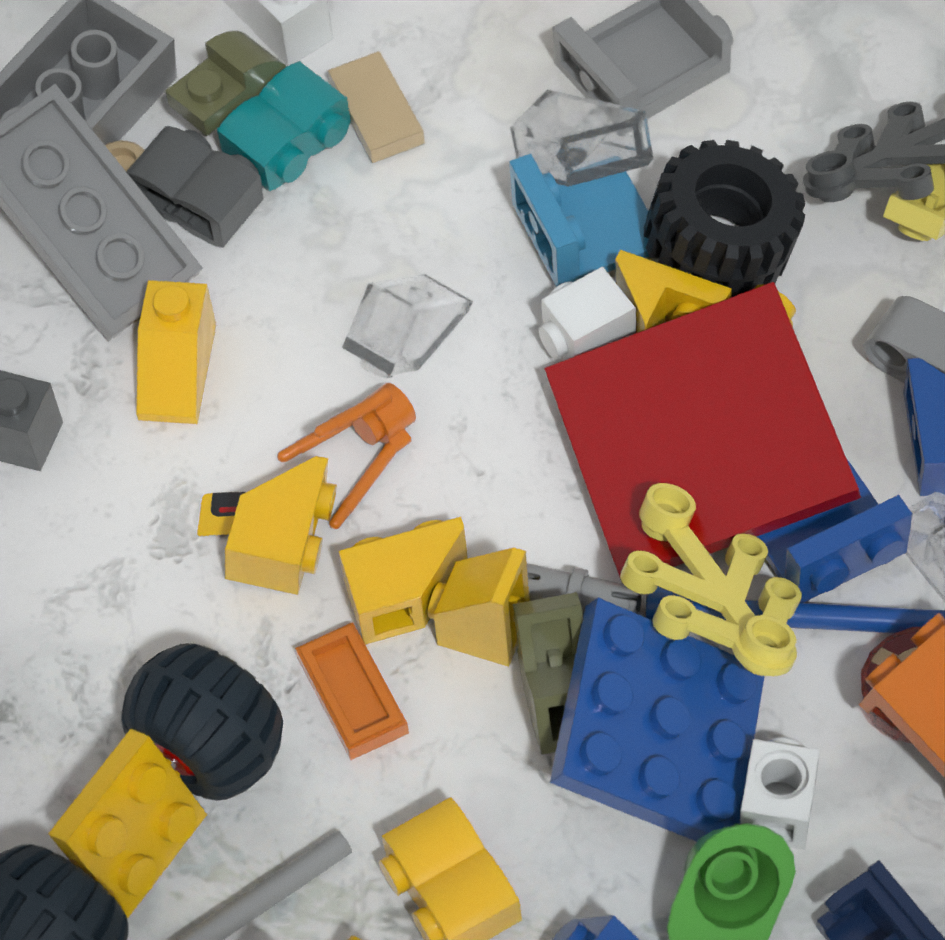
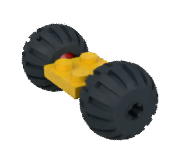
(189, 730)

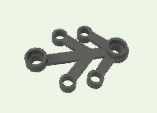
(860, 163)

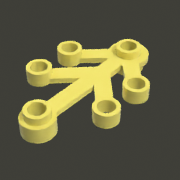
(759, 642)

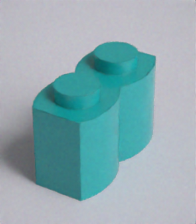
(286, 124)

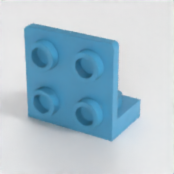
(579, 224)

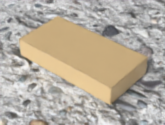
(377, 107)

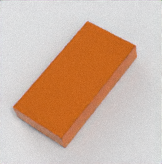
(352, 691)

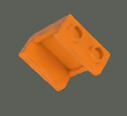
(914, 692)

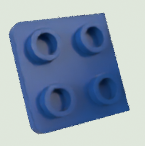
(839, 542)

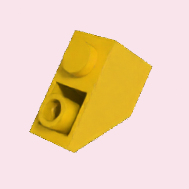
(276, 528)
(396, 575)

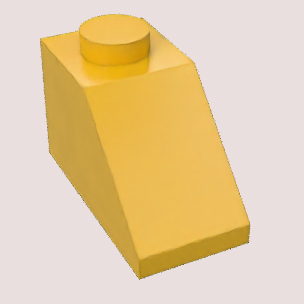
(173, 351)
(476, 606)

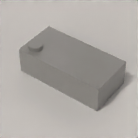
(101, 61)

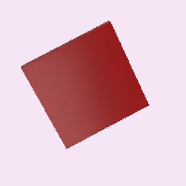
(708, 407)

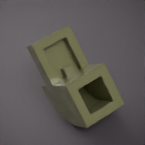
(229, 76)
(546, 655)

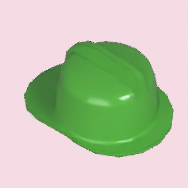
(732, 885)

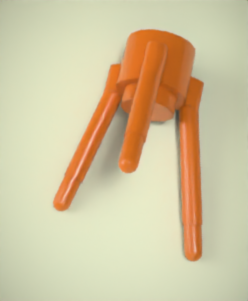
(376, 418)

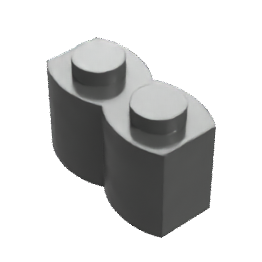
(196, 185)

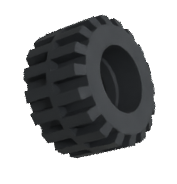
(729, 185)

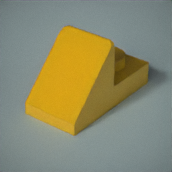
(662, 291)

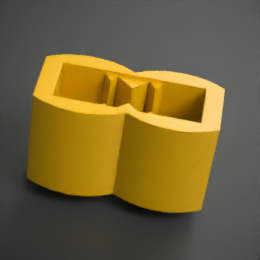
(449, 876)

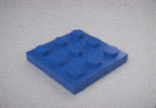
(656, 724)

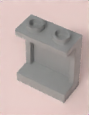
(645, 54)

